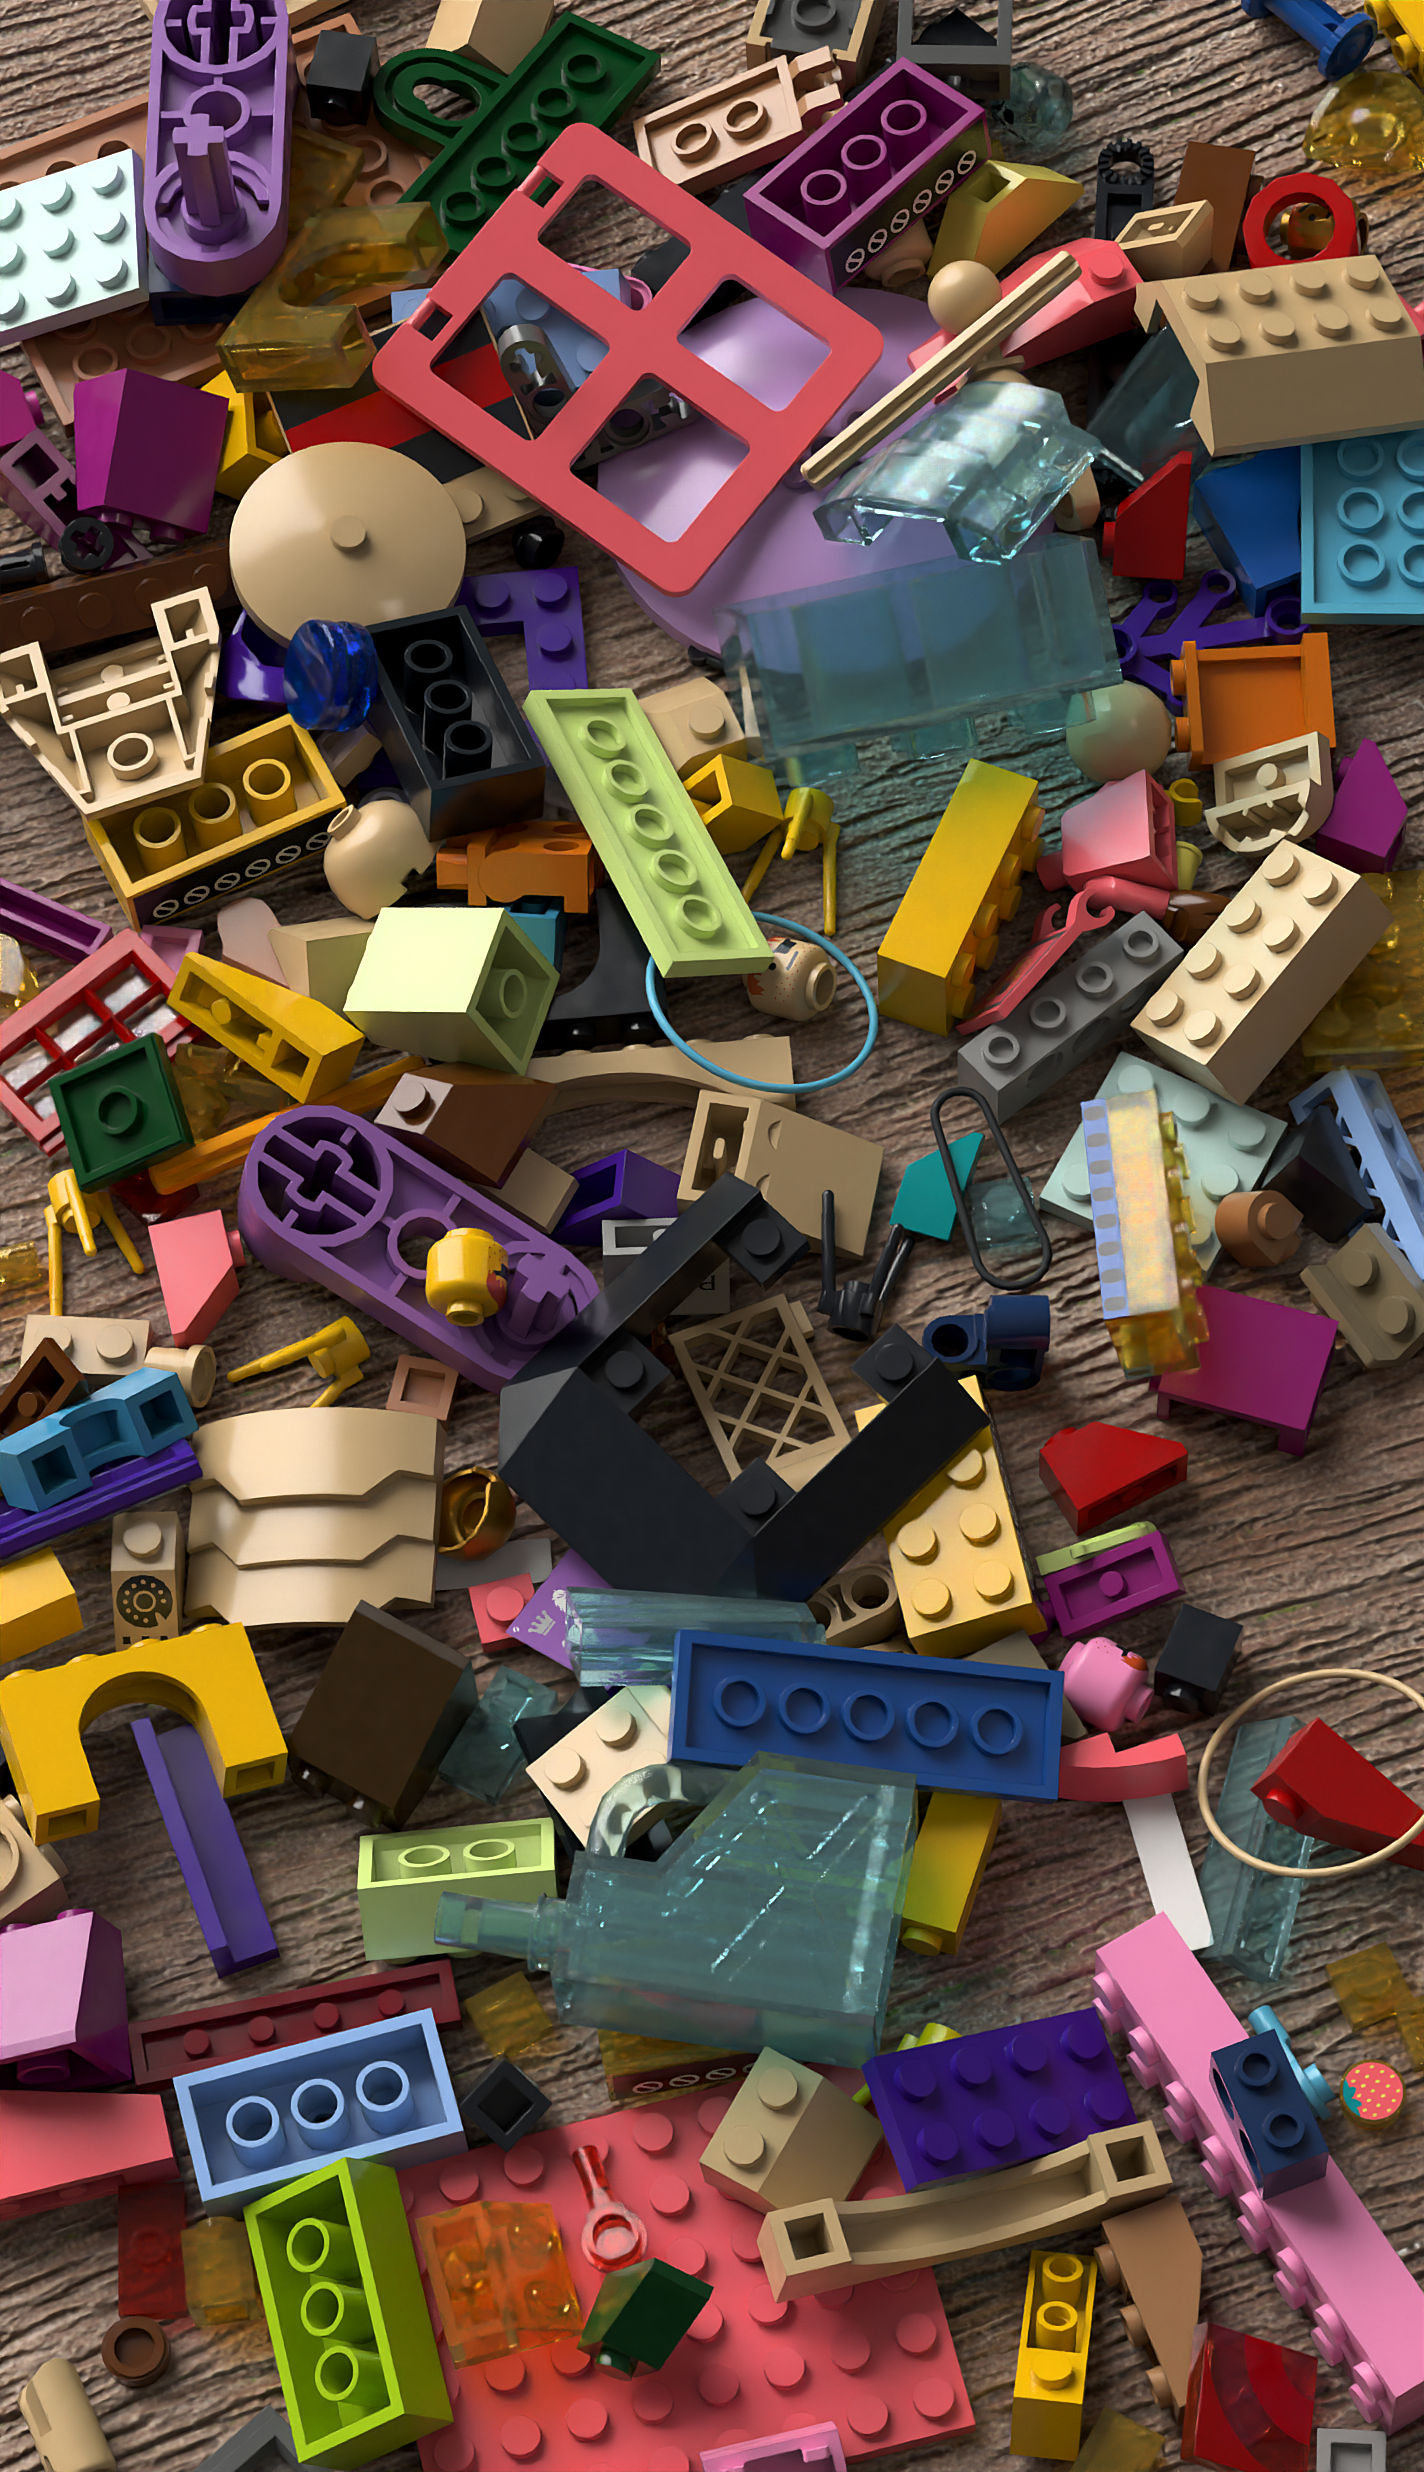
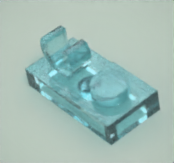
(487, 1748)

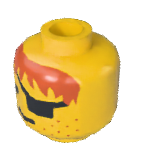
(467, 1276)

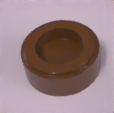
(136, 2351)

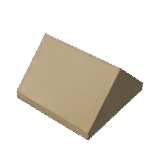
(491, 31)
(323, 957)

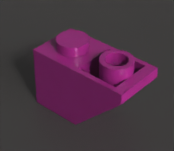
(1365, 817)

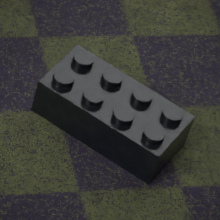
(453, 726)

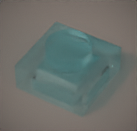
(1000, 1214)

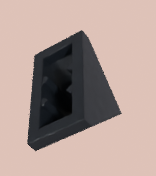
(1320, 1177)

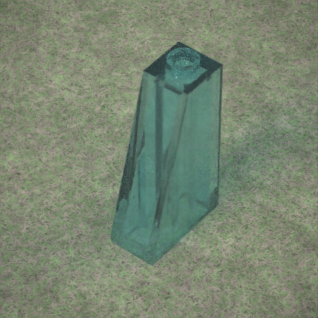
(630, 1634)

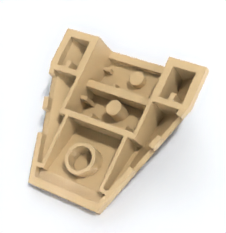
(126, 719)

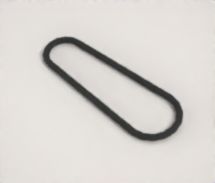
(1016, 1176)

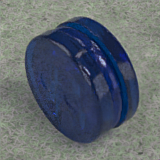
(330, 675)

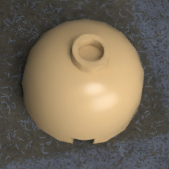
(374, 854)

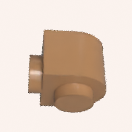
(1258, 1227)

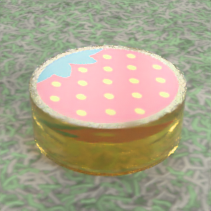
(1372, 2094)

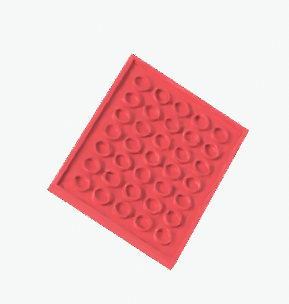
(746, 2368)

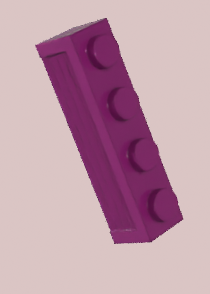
(49, 924)

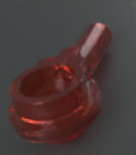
(612, 2235)

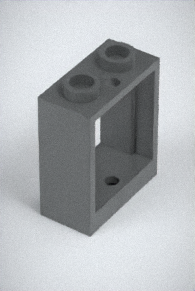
(981, 70)

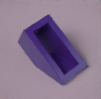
(616, 1190)

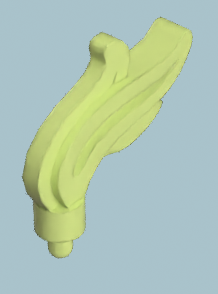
(1092, 1547)

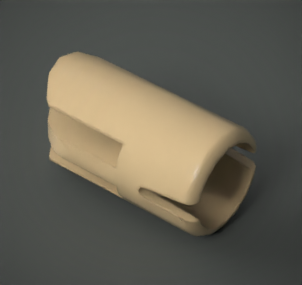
(64, 2421)

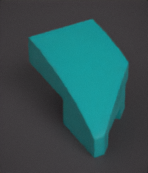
(925, 1195)

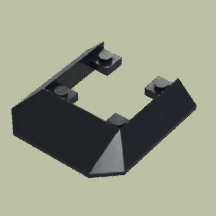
(635, 1510)

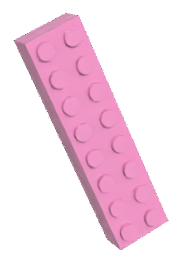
(1315, 2235)

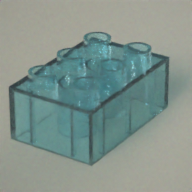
(919, 656)

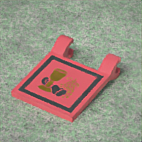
(1034, 961)

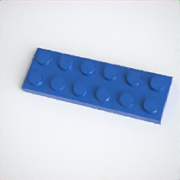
(945, 1719)

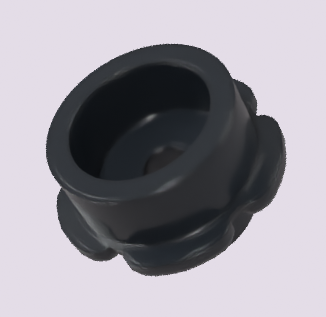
(537, 542)

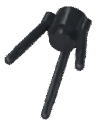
(859, 1307)

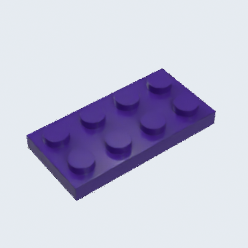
(997, 2097)

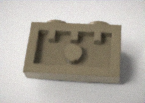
(1372, 1297)

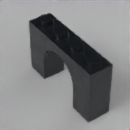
(613, 999)

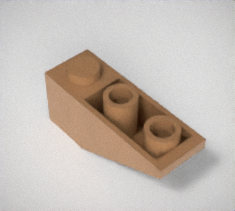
(1159, 2275)

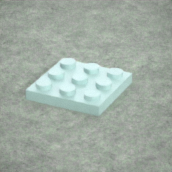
(72, 246)
(1223, 1142)

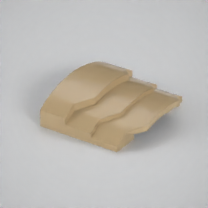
(314, 1515)

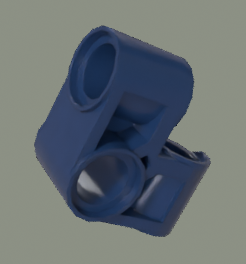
(1000, 1346)

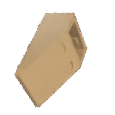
(788, 1161)

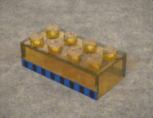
(1144, 1234)

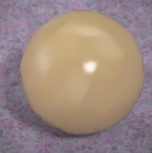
(1127, 736)

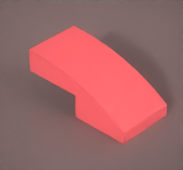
(1096, 1773)

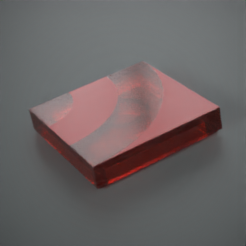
(1247, 2403)

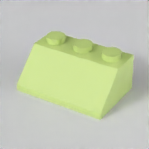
(409, 1870)

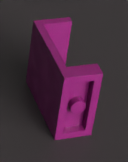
(1257, 1366)

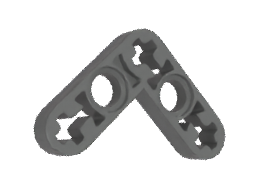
(553, 374)

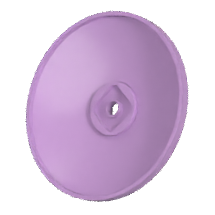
(782, 546)

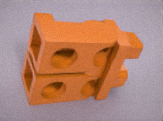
(521, 861)

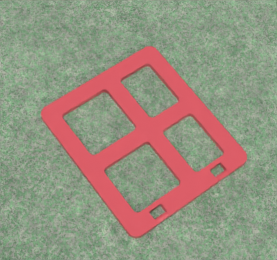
(640, 348)

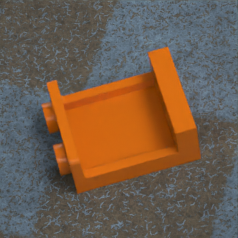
(1250, 698)

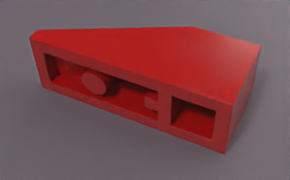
(1338, 1796)

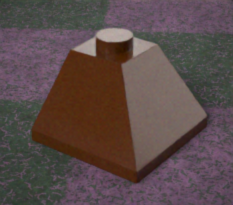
(468, 1118)

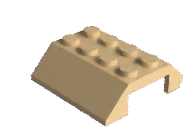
(1293, 352)

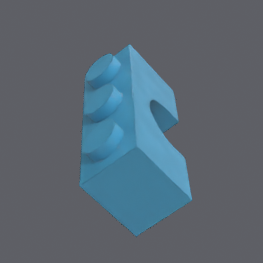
(120, 1420)

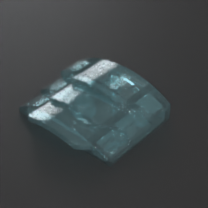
(978, 462)

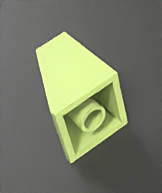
(453, 986)

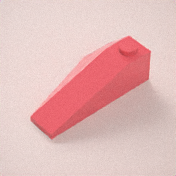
(1081, 315)

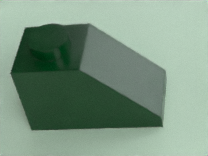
(641, 2318)

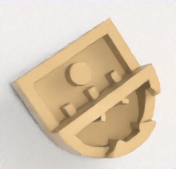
(1272, 795)

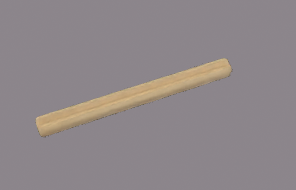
(941, 370)

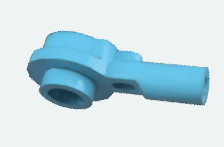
(1310, 2079)

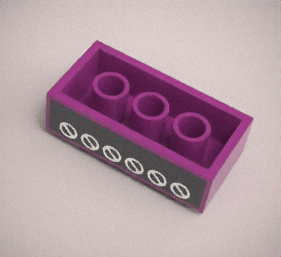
(868, 175)

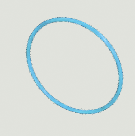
(764, 1086)

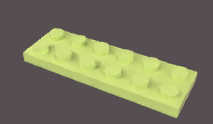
(647, 832)

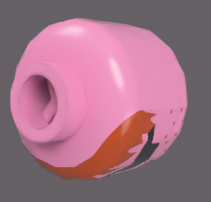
(1106, 1684)

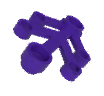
(1141, 650)

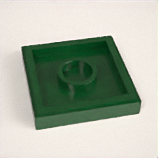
(121, 1113)

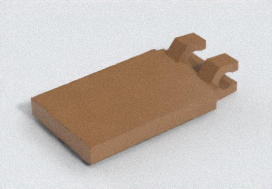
(742, 121)

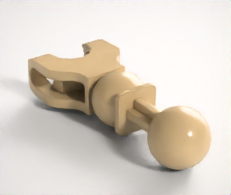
(956, 301)

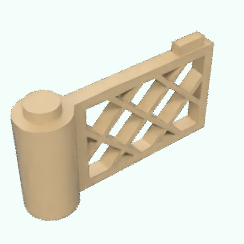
(803, 1459)

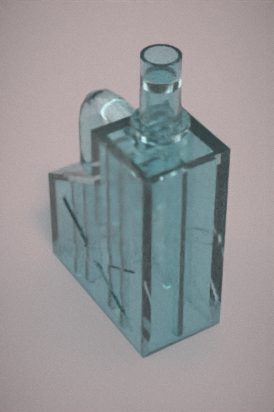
(747, 1931)

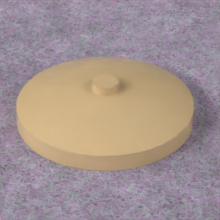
(345, 540)

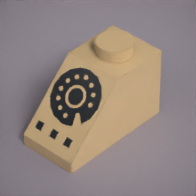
(147, 1577)

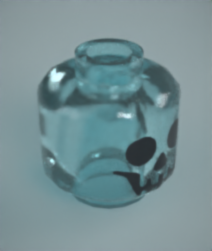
(1037, 105)

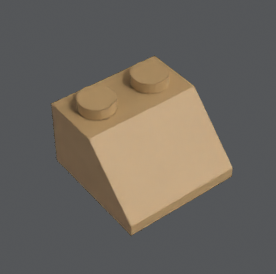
(789, 2139)

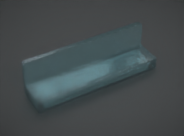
(1245, 1906)

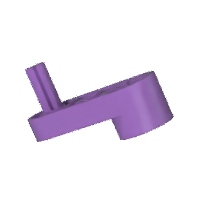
(219, 141)
(354, 1232)

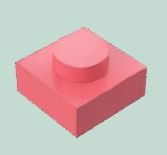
(497, 1606)

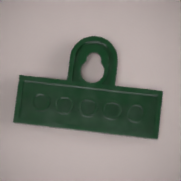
(566, 79)

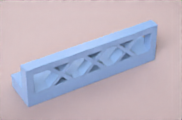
(1384, 1150)

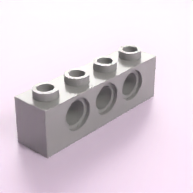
(1069, 1017)

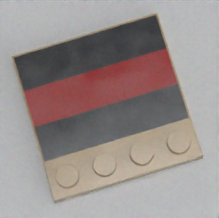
(373, 417)

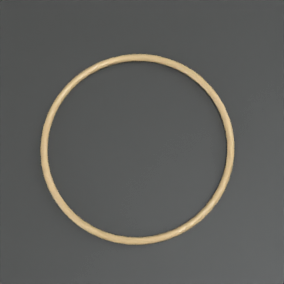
(1242, 1709)

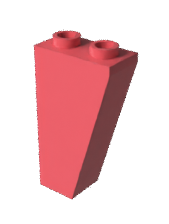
(79, 2147)

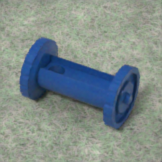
(1339, 40)

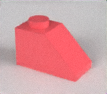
(196, 1273)

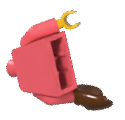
(1128, 854)

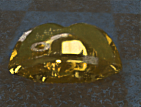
(1369, 123)

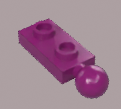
(1111, 1587)

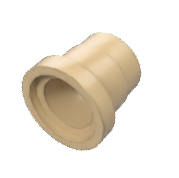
(194, 1368)

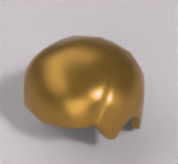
(475, 1515)

